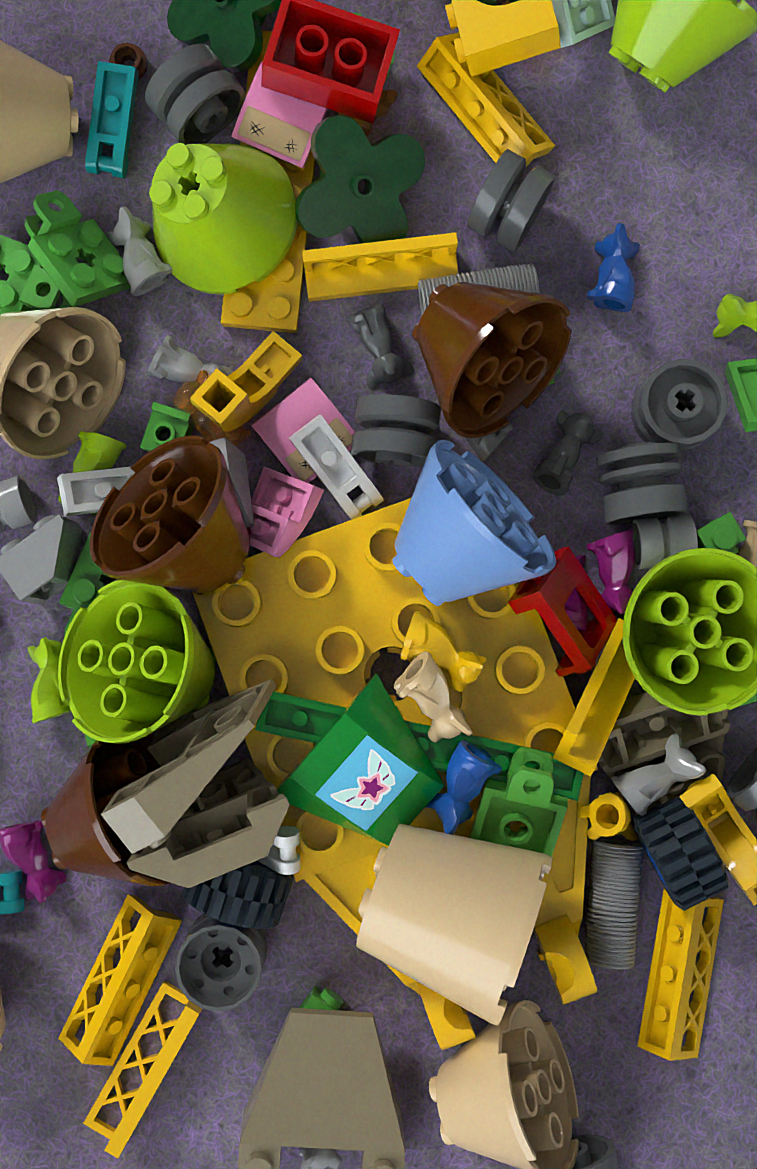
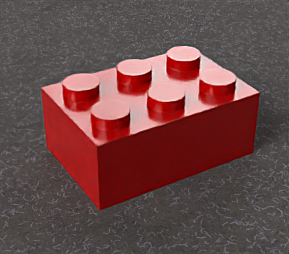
(329, 57)

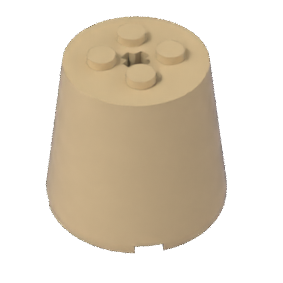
(454, 914)

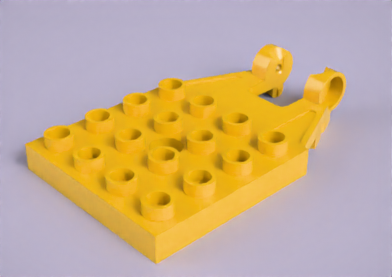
(312, 631)

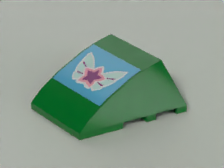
(365, 769)

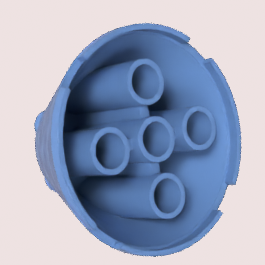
(467, 530)

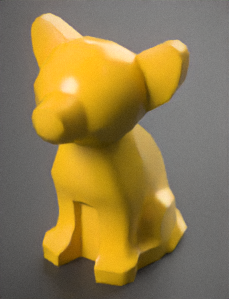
(431, 637)
(609, 817)

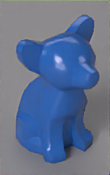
(615, 279)
(465, 779)

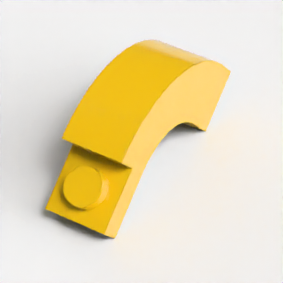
(242, 394)
(726, 830)

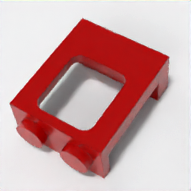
(549, 596)

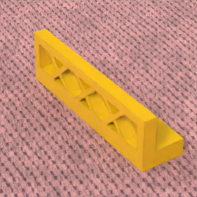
(483, 104)
(379, 266)
(597, 708)
(675, 976)
(123, 986)
(152, 1079)

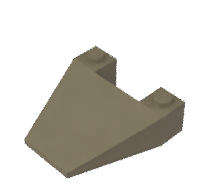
(189, 757)
(324, 1091)

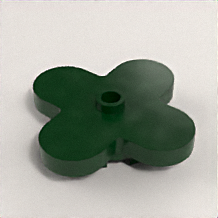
(228, 24)
(344, 160)

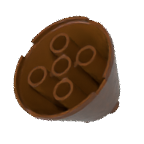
(490, 351)
(174, 521)
(74, 820)

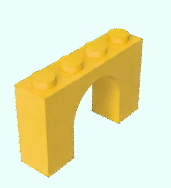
(502, 33)

